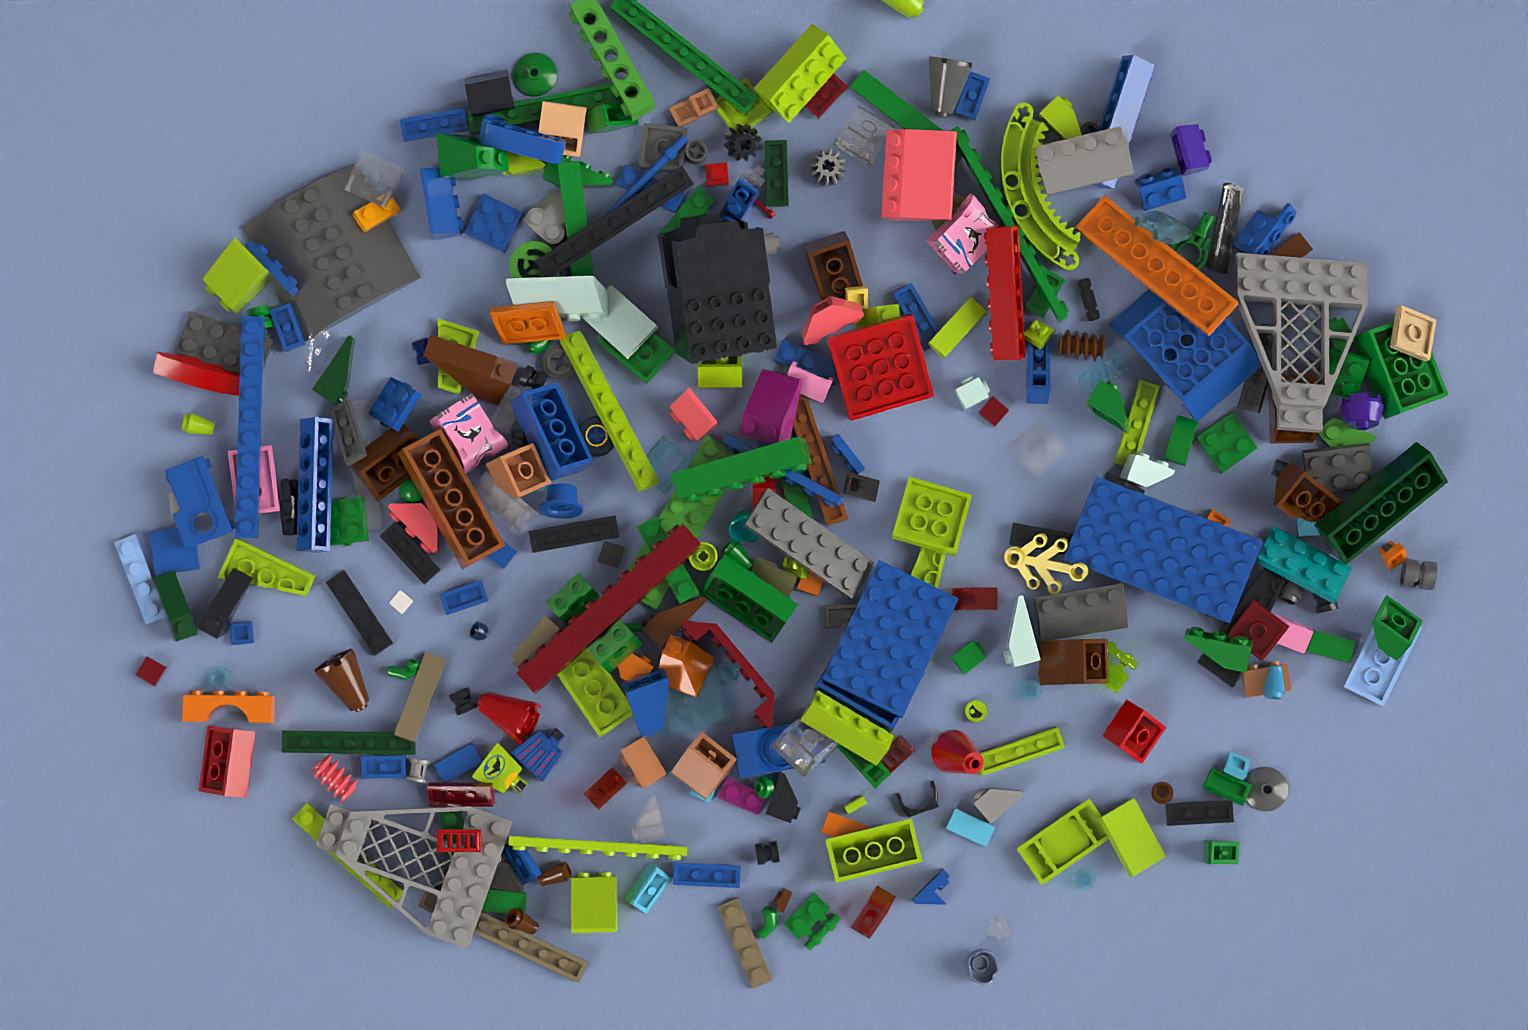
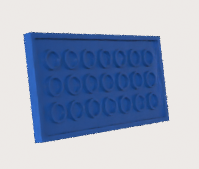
(1163, 549)

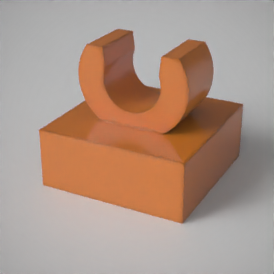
(1394, 556)

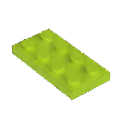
(595, 693)

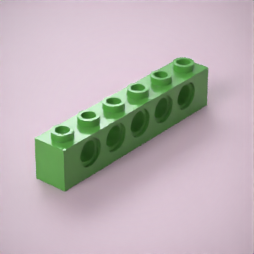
(643, 101)

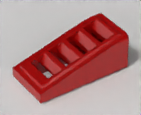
(477, 840)

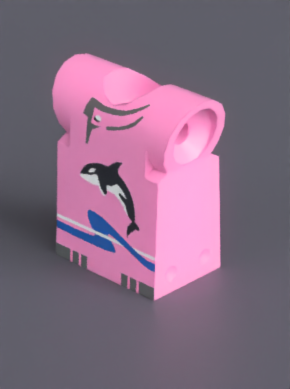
(962, 238)
(469, 432)

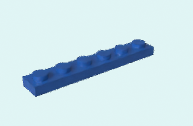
(810, 486)

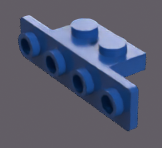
(1264, 231)

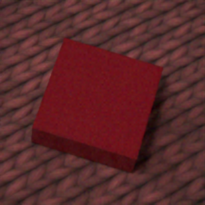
(993, 411)
(151, 671)

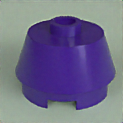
(1362, 411)

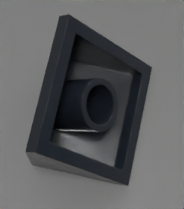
(489, 93)

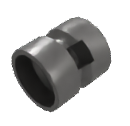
(1418, 574)

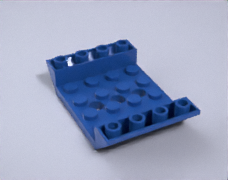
(1201, 372)

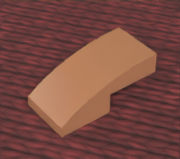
(693, 108)

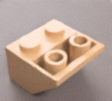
(565, 123)

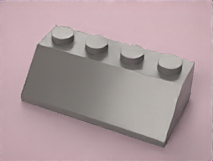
(1084, 160)

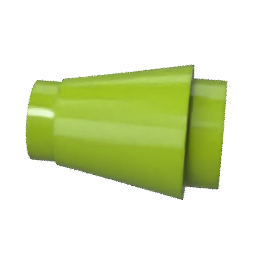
(197, 425)

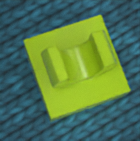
(1038, 334)
(793, 567)

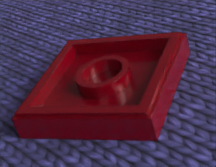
(1260, 627)

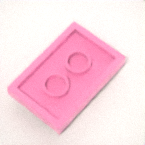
(269, 493)

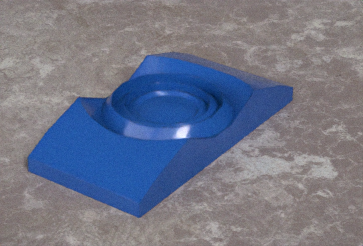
(756, 754)

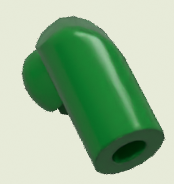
(537, 346)
(406, 672)

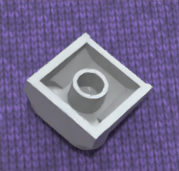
(548, 219)

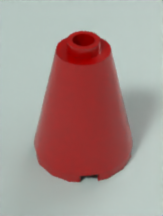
(510, 714)
(956, 754)

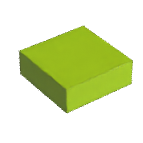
(855, 804)

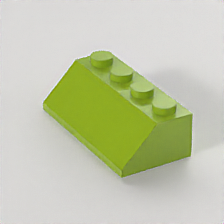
(846, 727)
(873, 850)

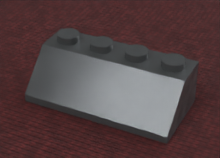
(1081, 612)

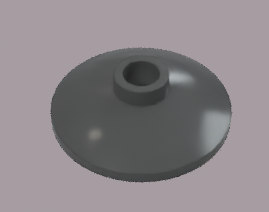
(1260, 778)

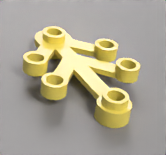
(1042, 563)

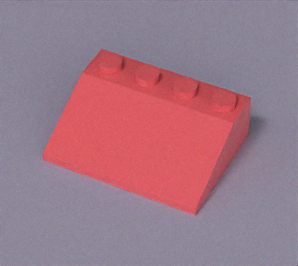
(918, 175)

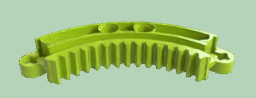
(1020, 161)

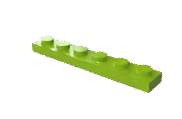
(312, 821)

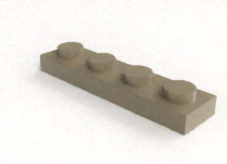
(745, 943)

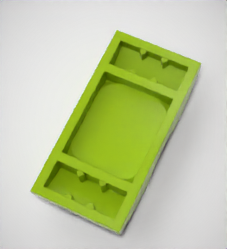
(1063, 842)

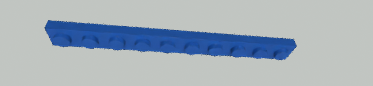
(249, 427)

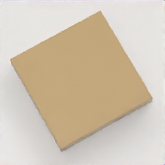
(1413, 333)

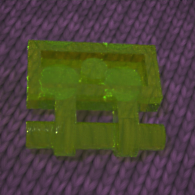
(1117, 676)

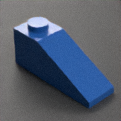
(1038, 374)

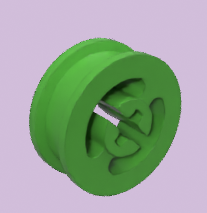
(522, 253)

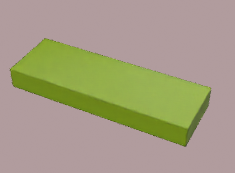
(957, 327)

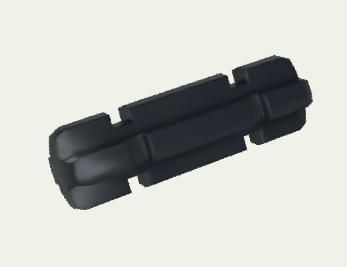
(1088, 299)

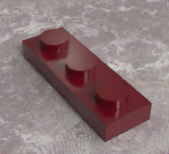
(461, 794)

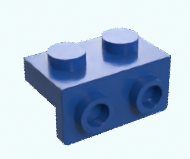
(1160, 188)

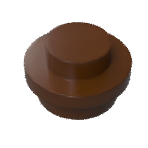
(1162, 792)

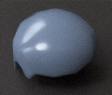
(981, 966)

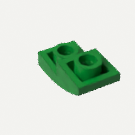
(1181, 440)

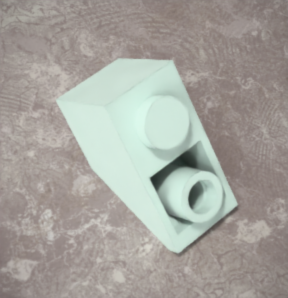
(1144, 472)

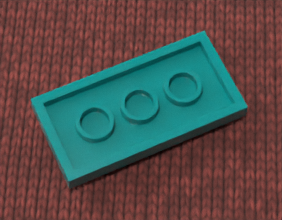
(1303, 564)

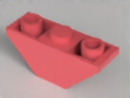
(829, 317)
(419, 523)

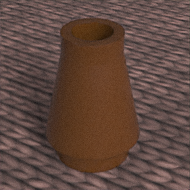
(556, 873)
(519, 920)

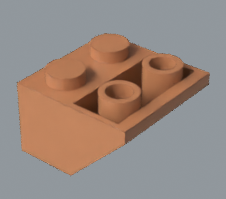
(643, 763)
(704, 765)

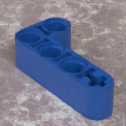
(520, 140)

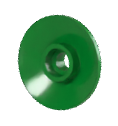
(542, 82)

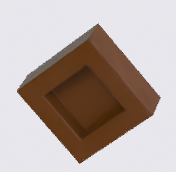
(782, 899)

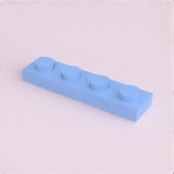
(140, 578)

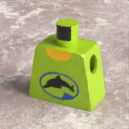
(501, 770)

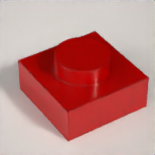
(717, 174)

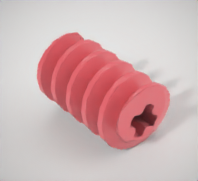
(334, 778)

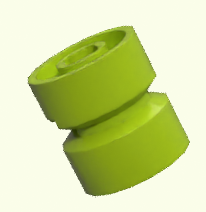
(704, 558)

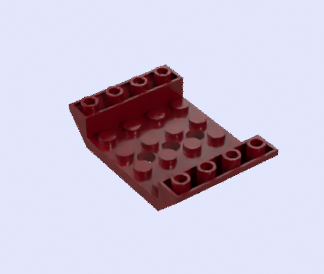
(699, 630)

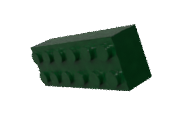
(1381, 503)

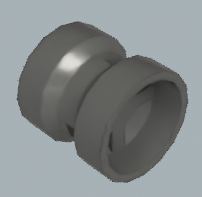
(695, 148)

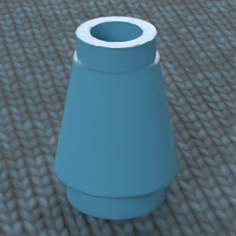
(1274, 683)

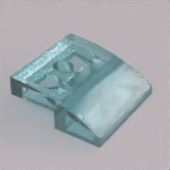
(1164, 227)

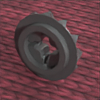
(550, 366)

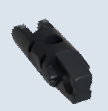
(289, 506)

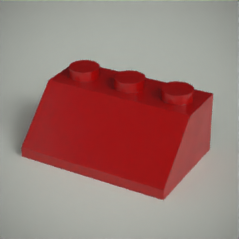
(226, 761)

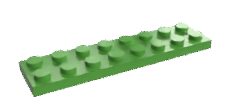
(692, 515)

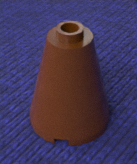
(345, 679)

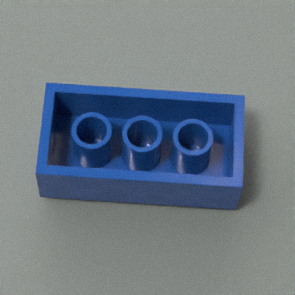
(553, 431)

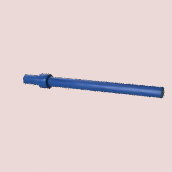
(669, 153)

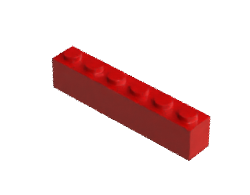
(1005, 292)

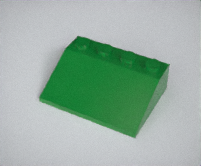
(1398, 377)

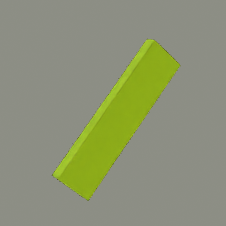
(1138, 420)
(1022, 750)

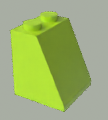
(236, 277)
(594, 903)

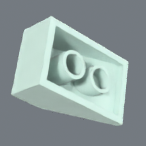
(1020, 641)

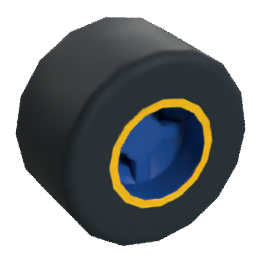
(592, 430)

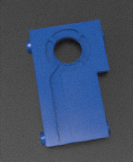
(197, 495)

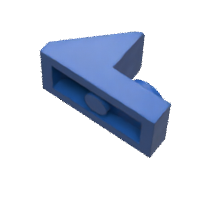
(927, 894)

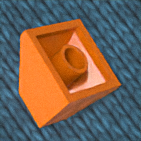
(685, 665)

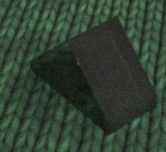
(860, 487)

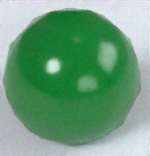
(409, 492)

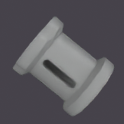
(418, 770)

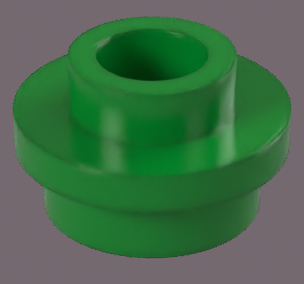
(764, 787)

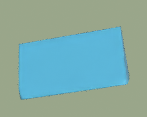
(648, 888)

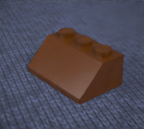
(382, 467)

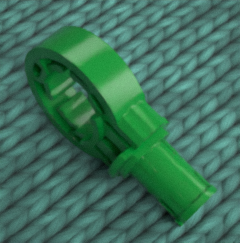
(1201, 231)

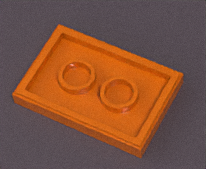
(528, 322)

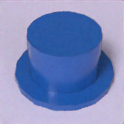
(561, 502)

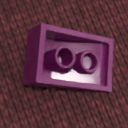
(771, 407)

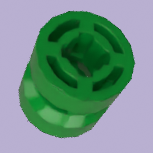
(261, 311)

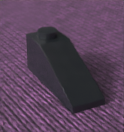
(225, 604)

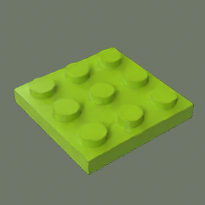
(931, 516)

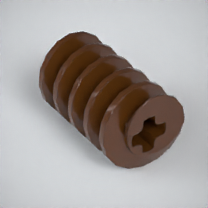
(1081, 345)

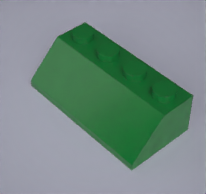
(748, 598)

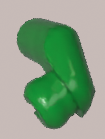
(770, 921)

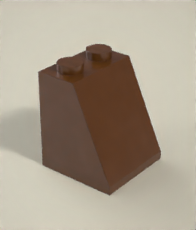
(1287, 436)
(1073, 661)

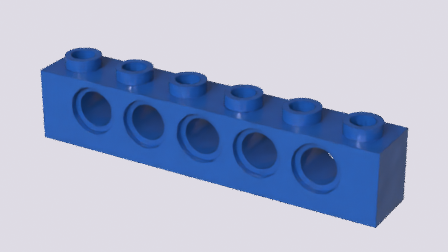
(315, 484)

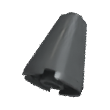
(947, 83)

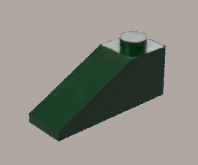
(336, 377)
(175, 606)

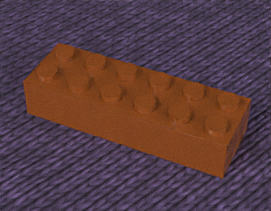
(451, 499)

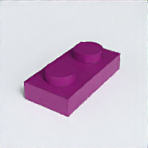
(741, 796)

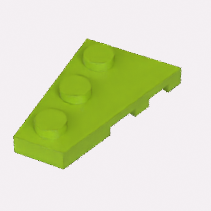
(460, 335)

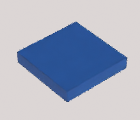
(170, 554)

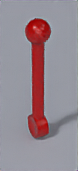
(769, 213)

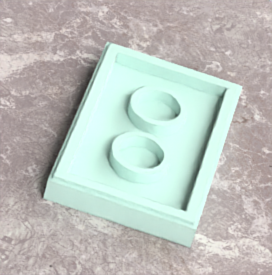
(625, 326)

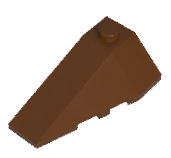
(477, 371)
(1302, 495)

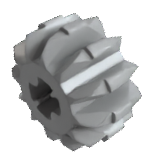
(831, 160)

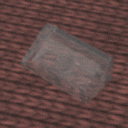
(317, 352)

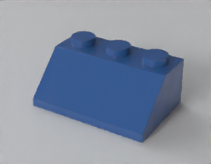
(441, 204)

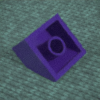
(1189, 149)

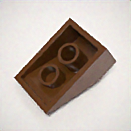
(833, 265)

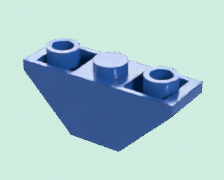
(739, 201)

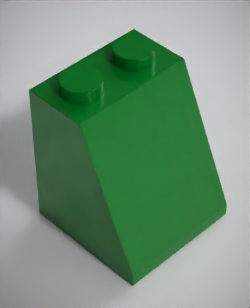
(468, 159)

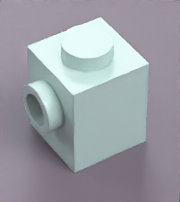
(972, 392)

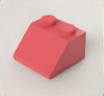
(693, 416)

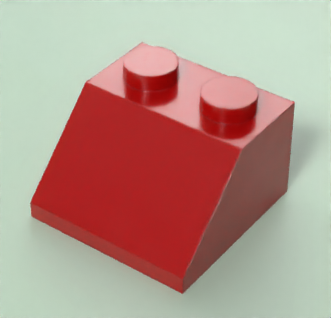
(1134, 731)

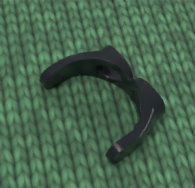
(910, 812)

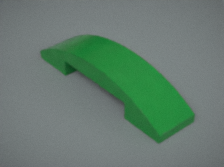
(873, 774)

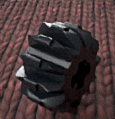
(734, 146)

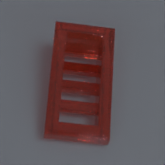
(905, 746)

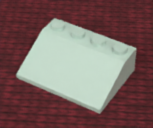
(573, 296)

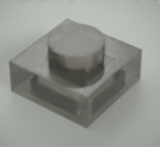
(611, 554)

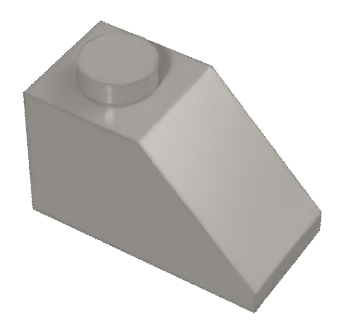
(995, 802)

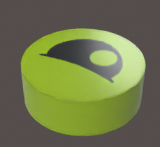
(975, 711)

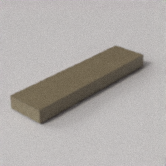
(420, 697)

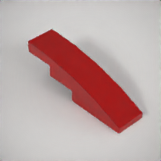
(197, 374)

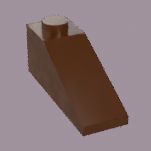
(670, 621)

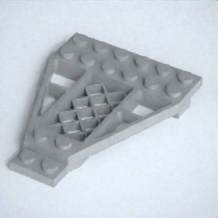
(1306, 284)
(464, 884)

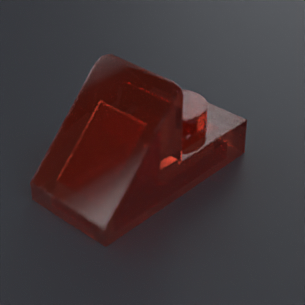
(605, 788)

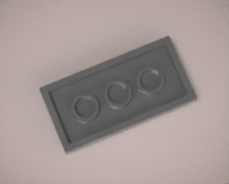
(215, 342)

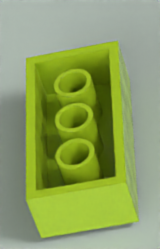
(800, 73)

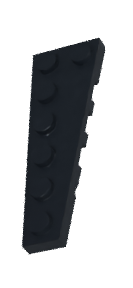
(1264, 591)

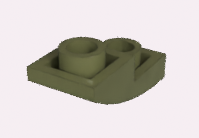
(780, 579)

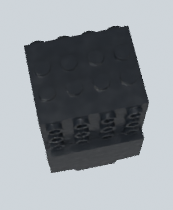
(717, 288)

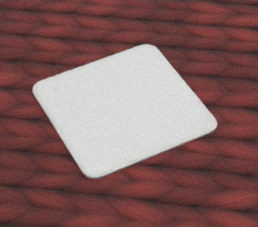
(401, 602)

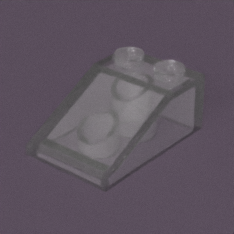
(804, 747)

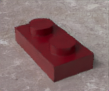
(826, 96)

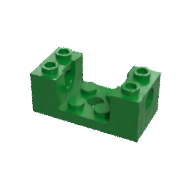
(614, 644)

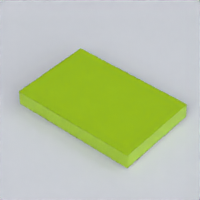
(1131, 837)

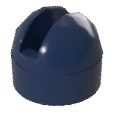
(478, 631)

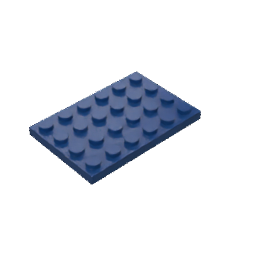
(890, 639)

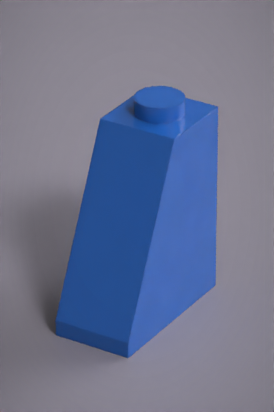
(648, 701)

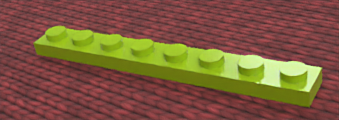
(609, 411)
(587, 847)

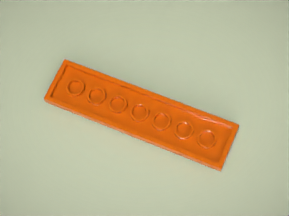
(1157, 266)

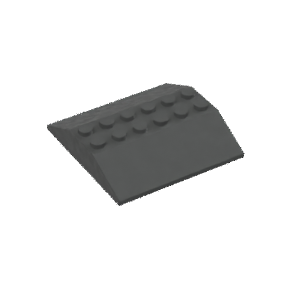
(329, 253)

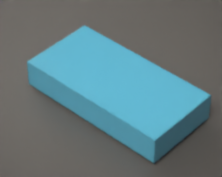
(970, 827)

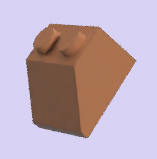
(519, 471)

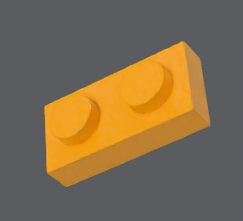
(373, 214)

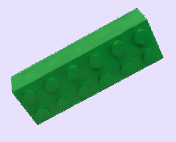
(741, 468)

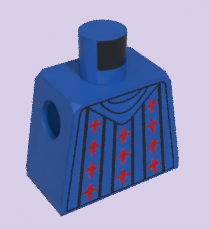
(540, 753)

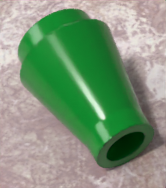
(736, 551)

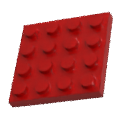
(880, 366)

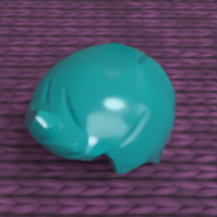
(738, 531)

